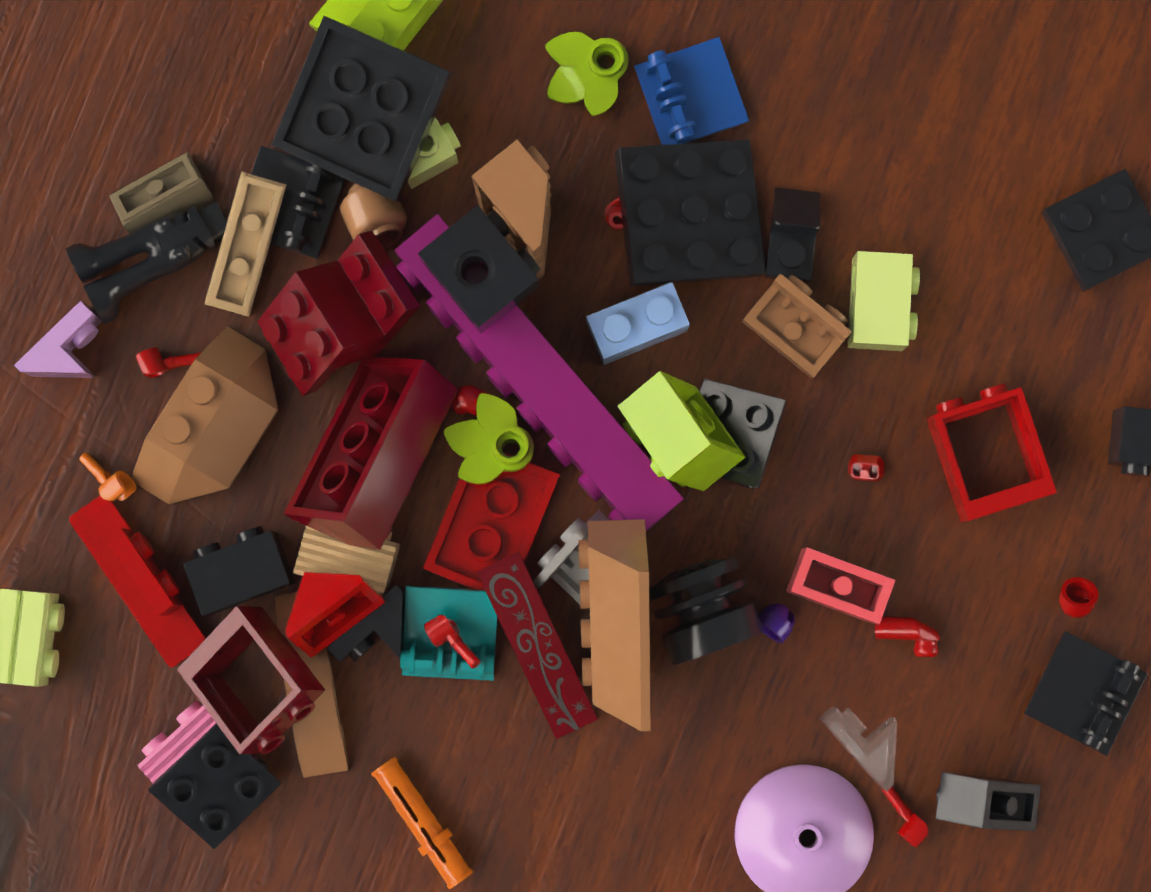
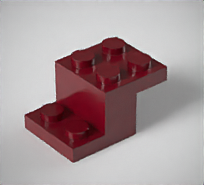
(337, 313)

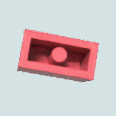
(840, 586)

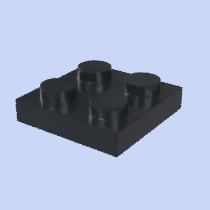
(1101, 229)

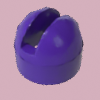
(777, 622)

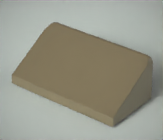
(162, 193)

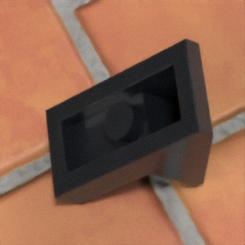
(793, 234)
(385, 621)

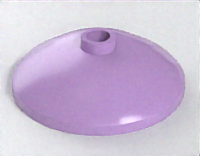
(795, 801)

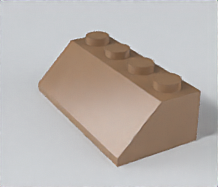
(519, 193)
(618, 619)

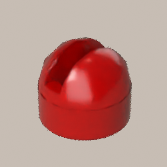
(1078, 597)

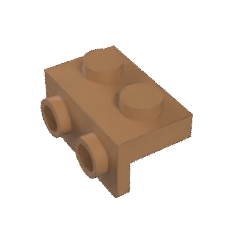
(798, 324)

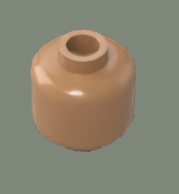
(367, 211)

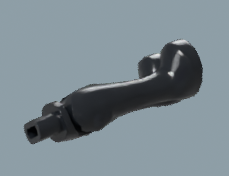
(171, 246)

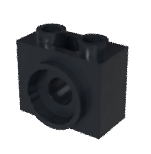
(481, 240)

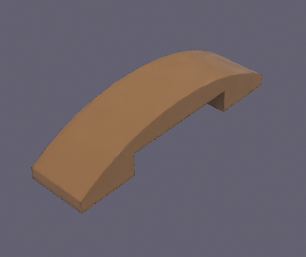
(319, 735)

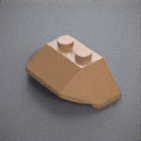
(209, 422)

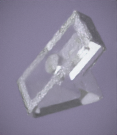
(874, 752)

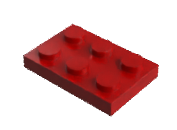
(490, 523)

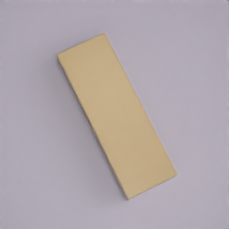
(245, 244)

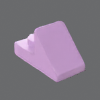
(53, 353)

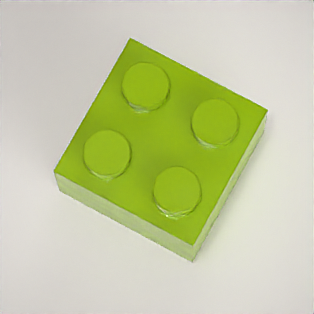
(679, 432)

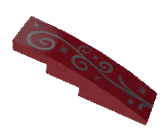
(537, 645)

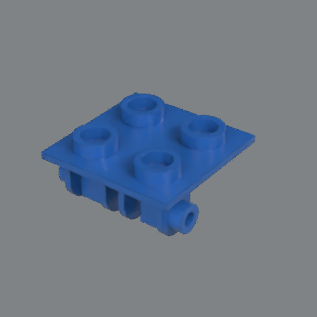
(691, 92)

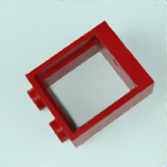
(1040, 482)

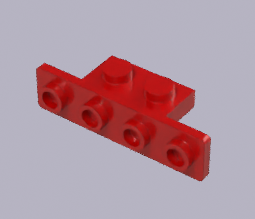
(138, 580)

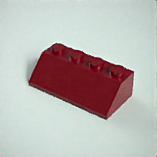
(372, 450)

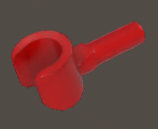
(154, 365)
(443, 630)
(914, 829)

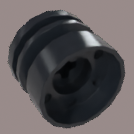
(704, 610)

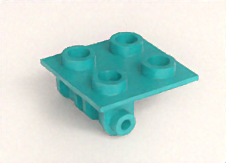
(477, 628)

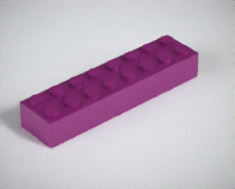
(548, 394)

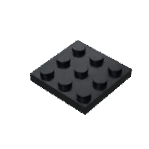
(361, 108)
(689, 212)

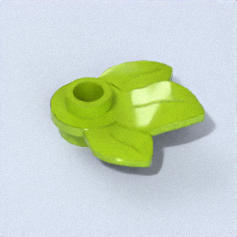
(580, 74)
(484, 438)

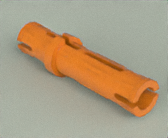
(422, 823)

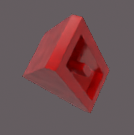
(328, 608)

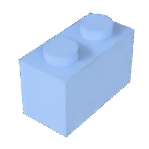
(637, 323)

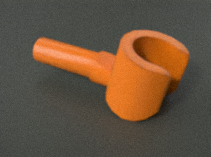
(113, 487)

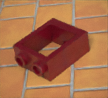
(218, 651)

